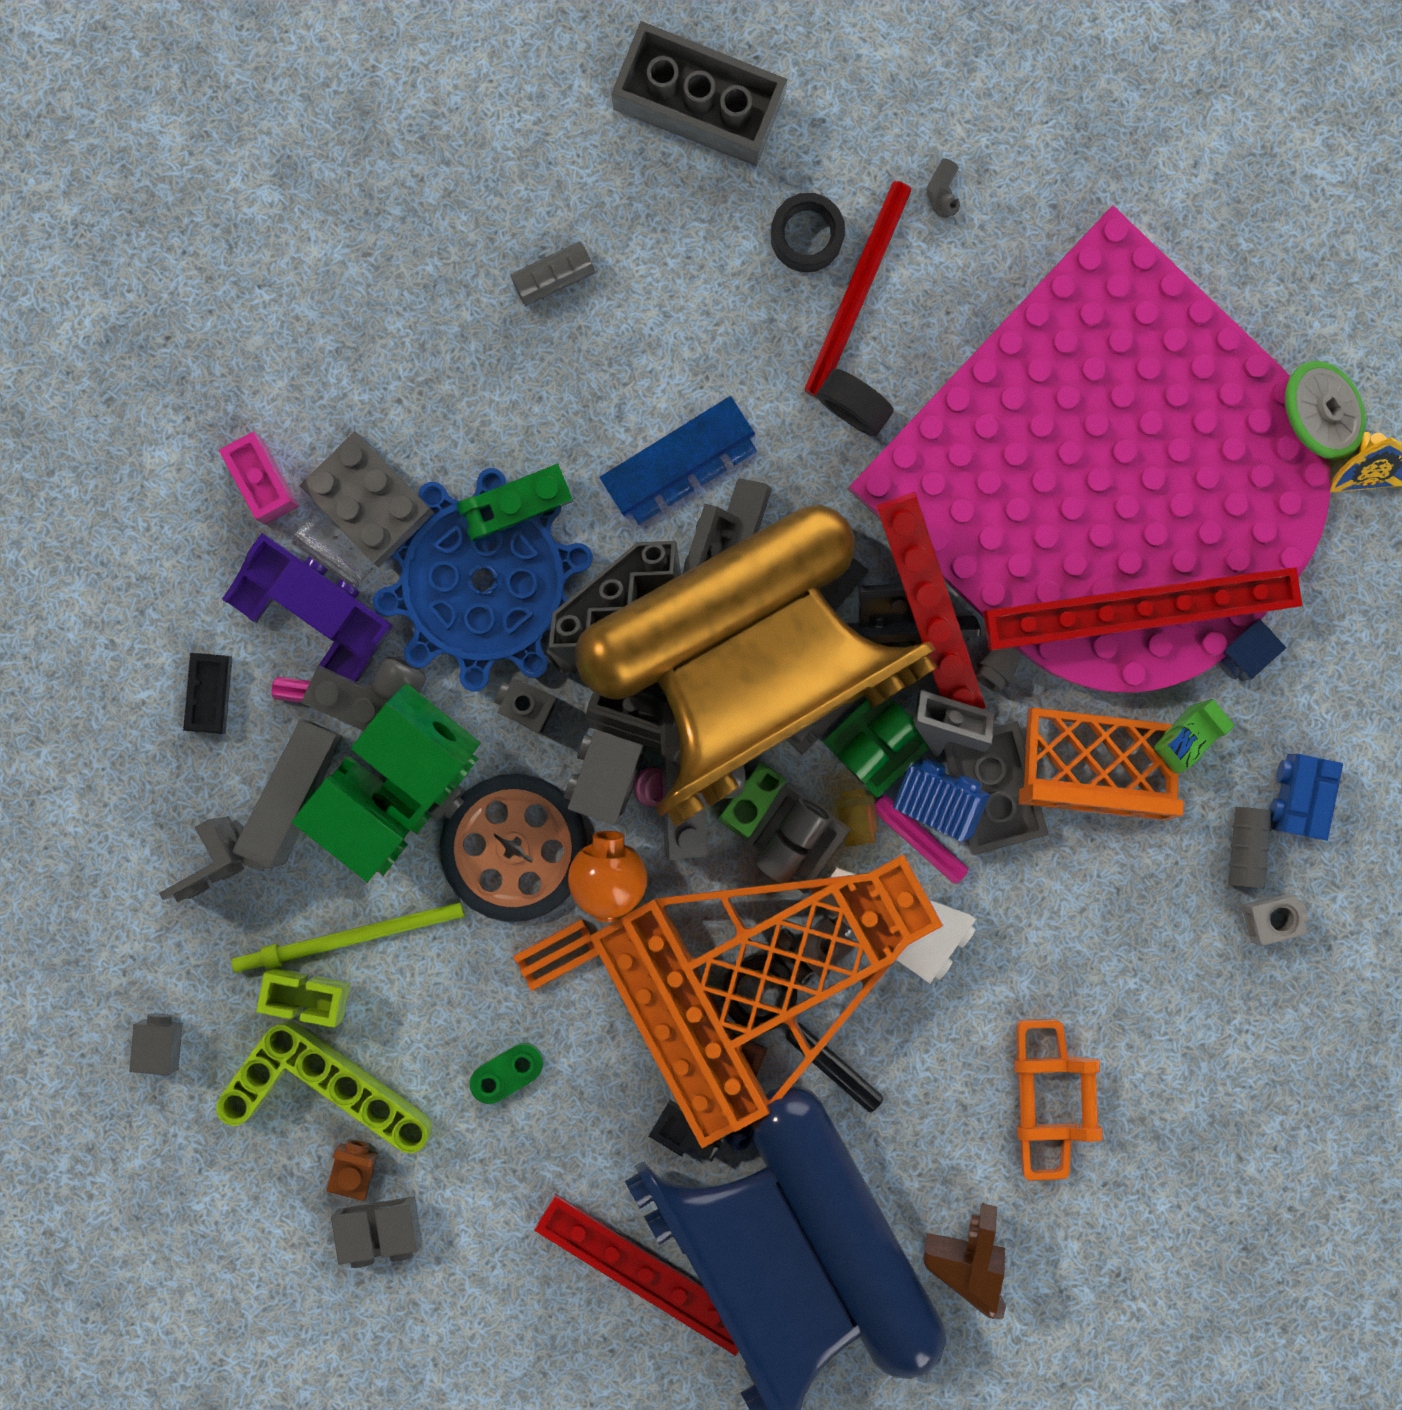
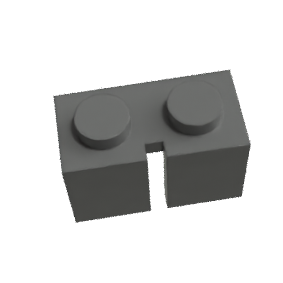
(376, 1230)

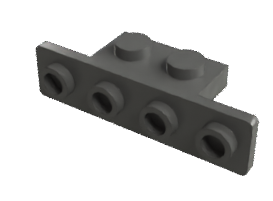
(723, 529)

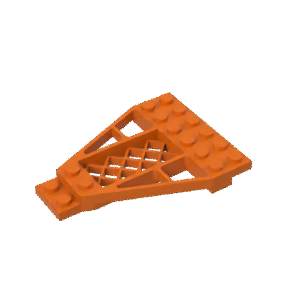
(682, 1018)

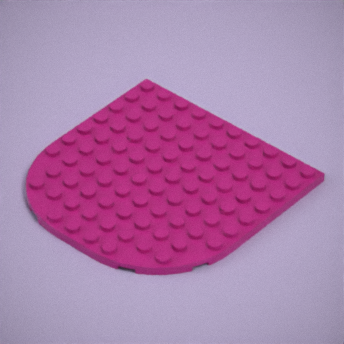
(1110, 449)

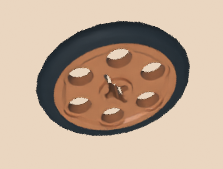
(464, 870)

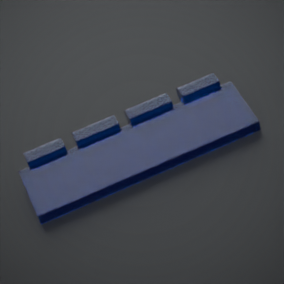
(684, 452)

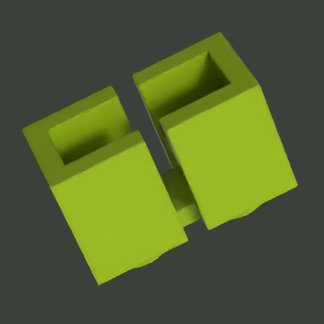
(287, 991)

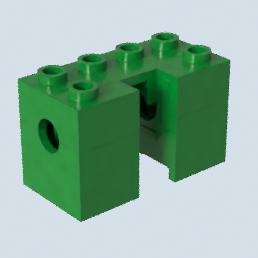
(368, 819)

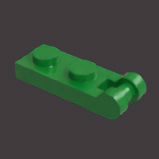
(516, 502)

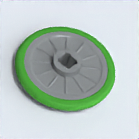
(1325, 410)

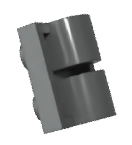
(795, 838)

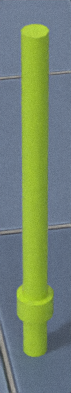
(274, 955)

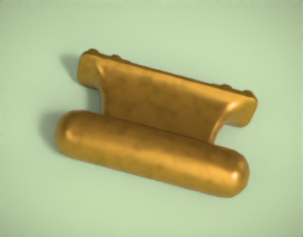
(746, 652)

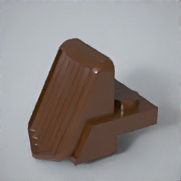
(972, 1266)

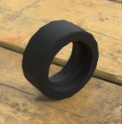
(807, 202)
(855, 402)
(758, 962)

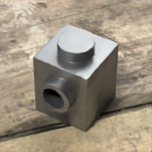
(818, 947)

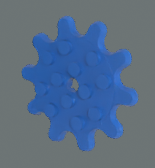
(474, 624)

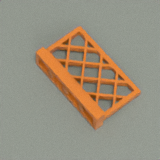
(1093, 797)

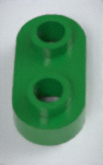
(505, 1073)

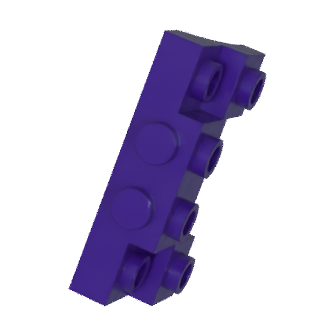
(305, 591)

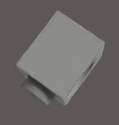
(1258, 922)

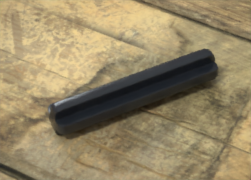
(840, 1072)

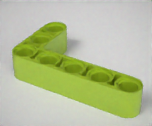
(327, 1083)

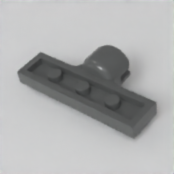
(356, 702)
(690, 837)

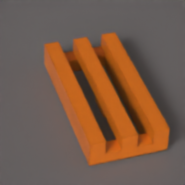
(527, 970)

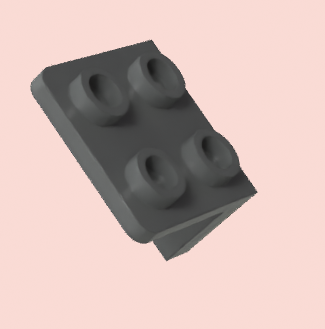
(219, 838)

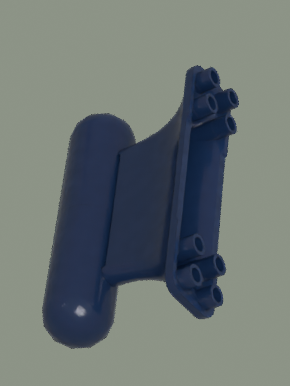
(798, 1258)

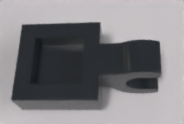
(676, 1134)

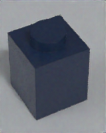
(1251, 651)

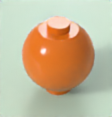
(607, 877)

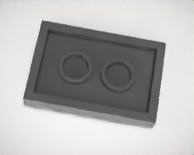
(366, 499)
(1001, 775)

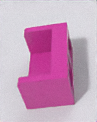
(258, 478)

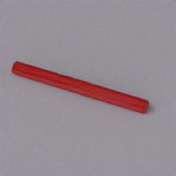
(859, 286)

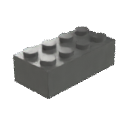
(698, 93)
(605, 776)

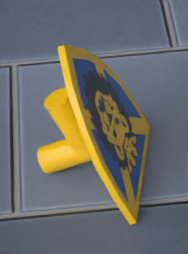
(1374, 467)

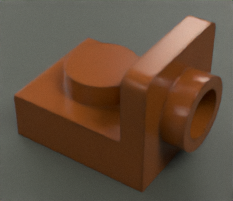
(352, 1170)

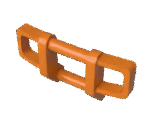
(1028, 1130)

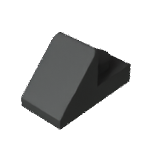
(949, 720)

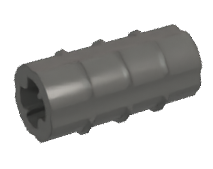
(552, 273)
(1249, 847)

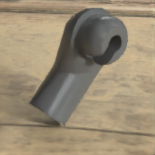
(939, 192)
(786, 942)

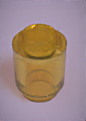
(860, 815)

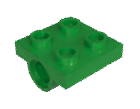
(877, 744)

